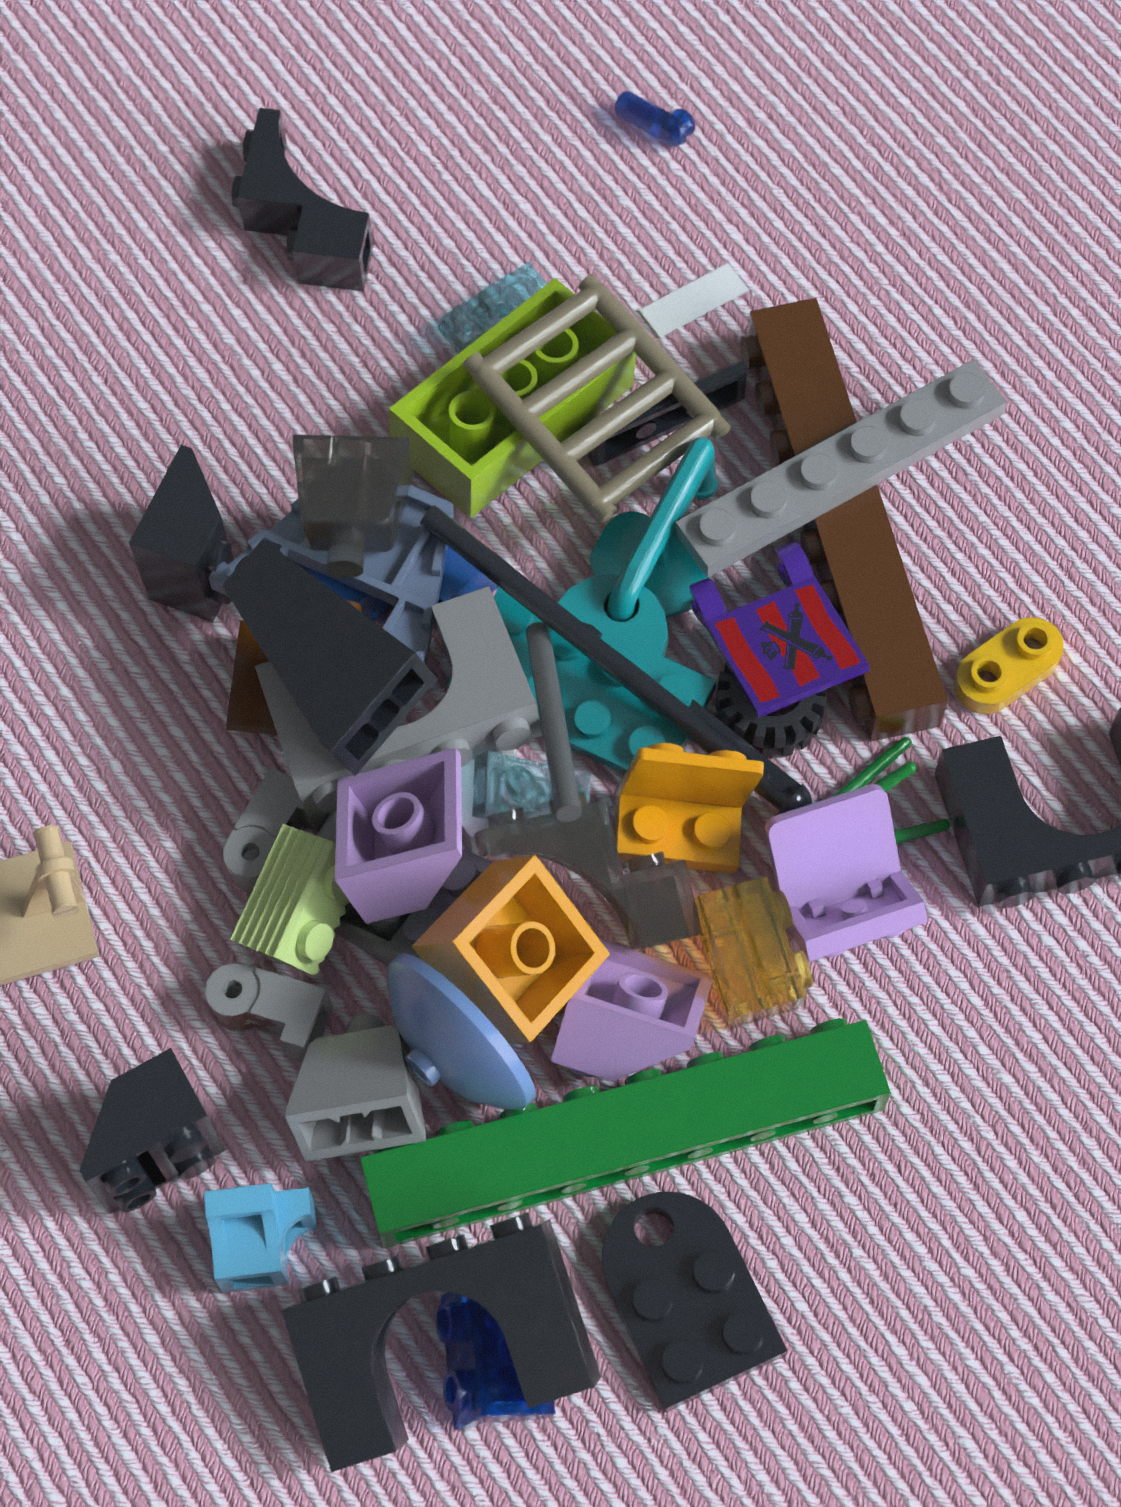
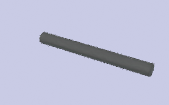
(553, 723)

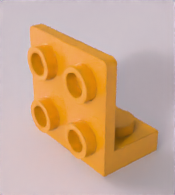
(684, 806)

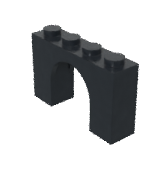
(1004, 842)
(344, 1331)

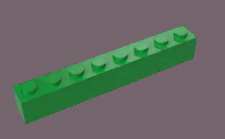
(625, 1131)

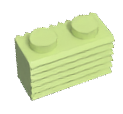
(294, 902)

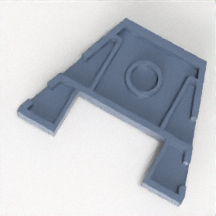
(402, 577)

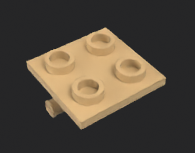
(43, 910)

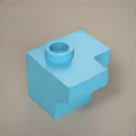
(254, 1233)

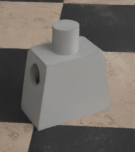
(355, 1093)

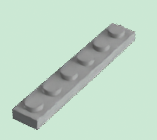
(839, 468)

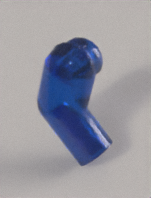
(665, 126)

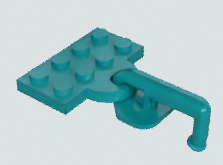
(639, 581)

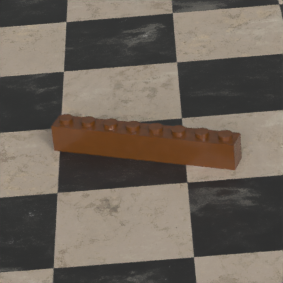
(854, 541)

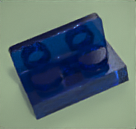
(480, 1372)

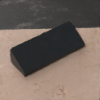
(722, 387)

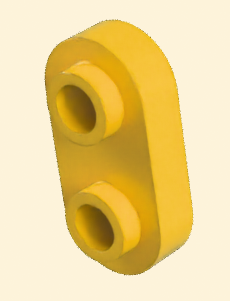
(1012, 663)

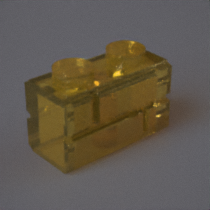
(751, 952)

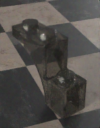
(649, 901)

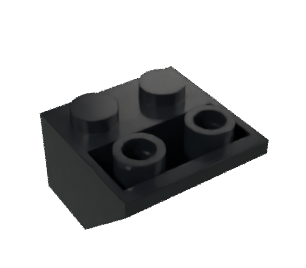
(148, 1135)

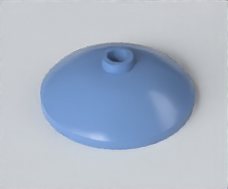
(453, 1038)

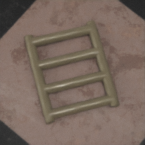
(563, 456)

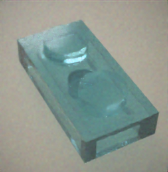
(513, 783)

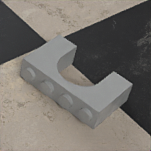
(482, 710)

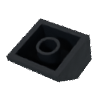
(182, 541)

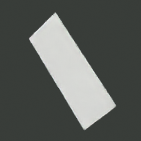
(694, 300)

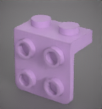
(842, 873)

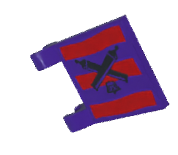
(783, 642)

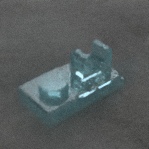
(489, 307)

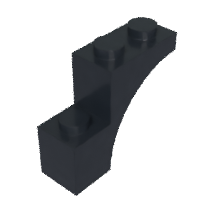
(323, 239)

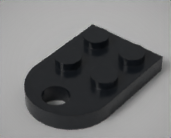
(687, 1300)

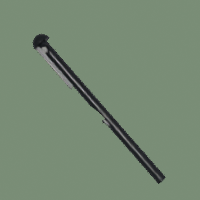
(690, 720)

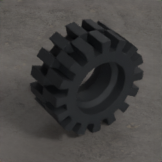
(768, 731)

